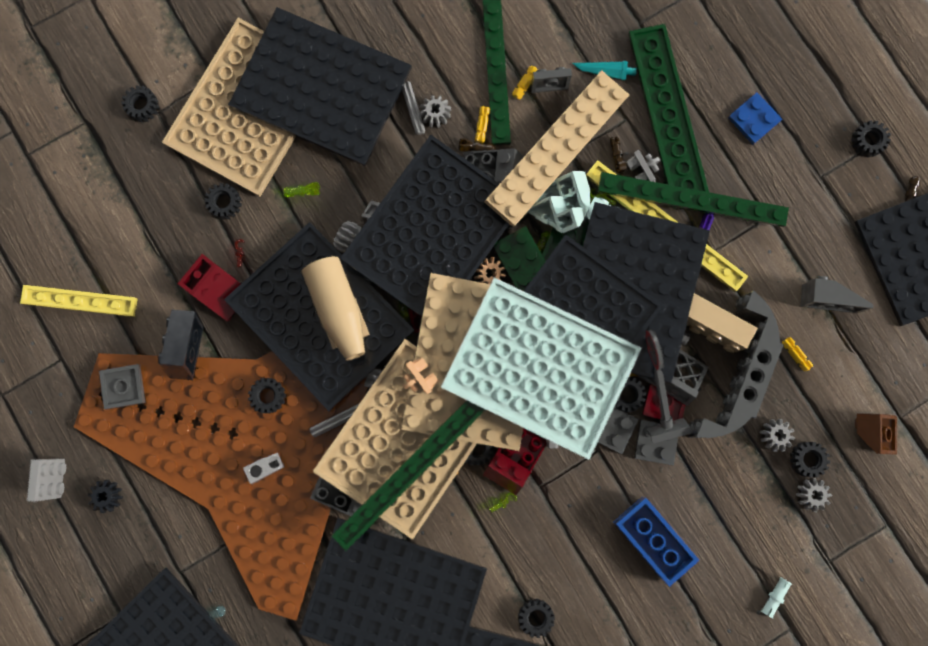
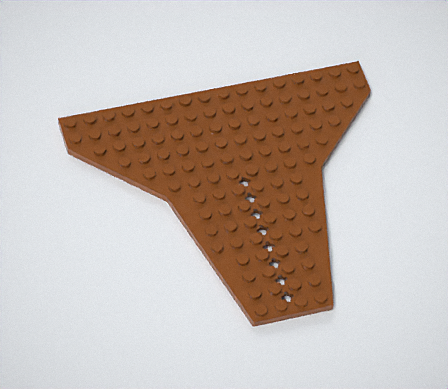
(266, 524)

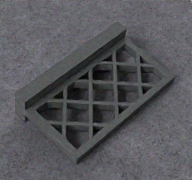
(678, 388)

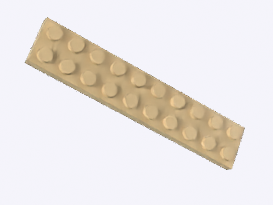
(556, 149)

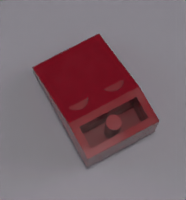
(210, 286)
(512, 467)

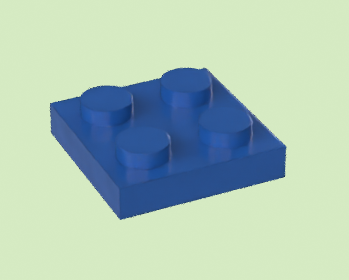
(755, 118)

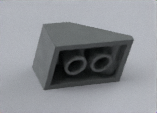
(831, 296)

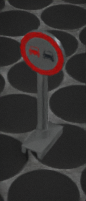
(668, 428)

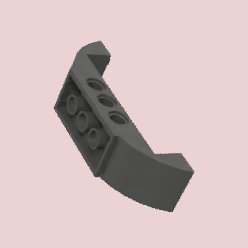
(764, 346)

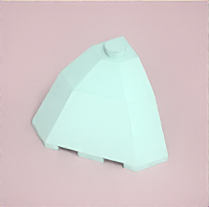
(564, 202)

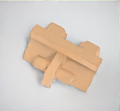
(426, 384)

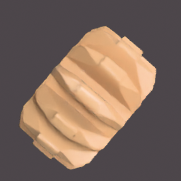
(489, 265)

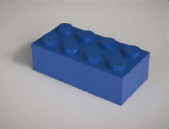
(656, 541)

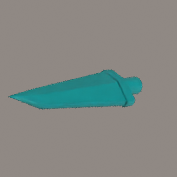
(612, 69)

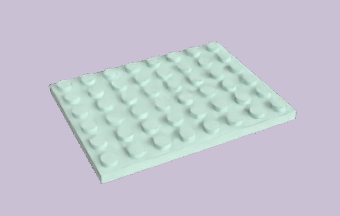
(541, 368)

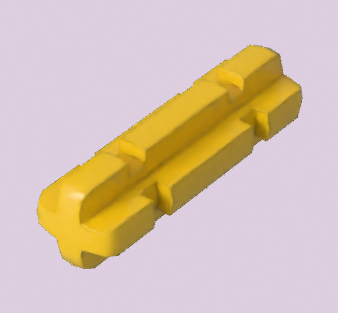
(524, 83)
(482, 124)
(797, 354)

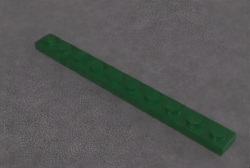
(496, 72)
(693, 199)
(407, 473)

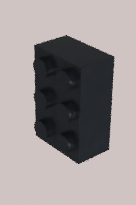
(181, 344)

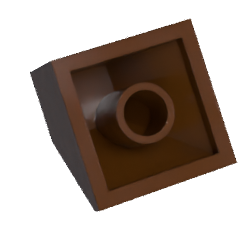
(878, 432)

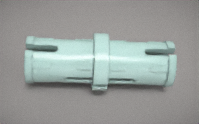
(776, 597)

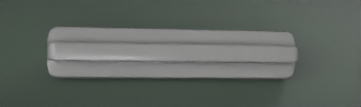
(413, 108)
(332, 422)

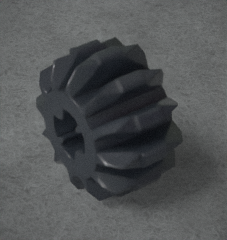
(98, 498)

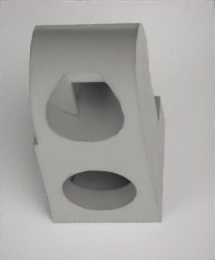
(263, 468)

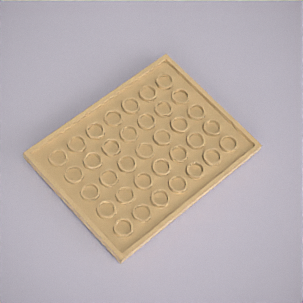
(221, 136)
(445, 322)
(375, 447)

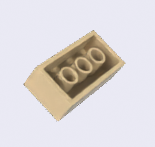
(719, 325)

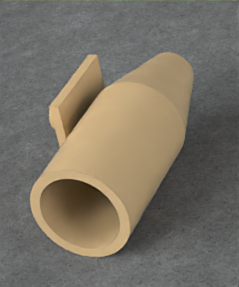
(336, 306)

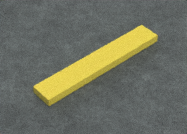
(78, 300)

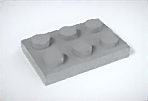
(46, 479)

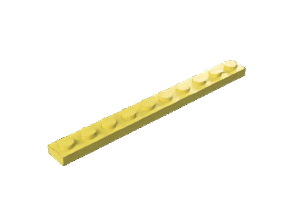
(712, 261)

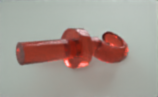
(239, 253)

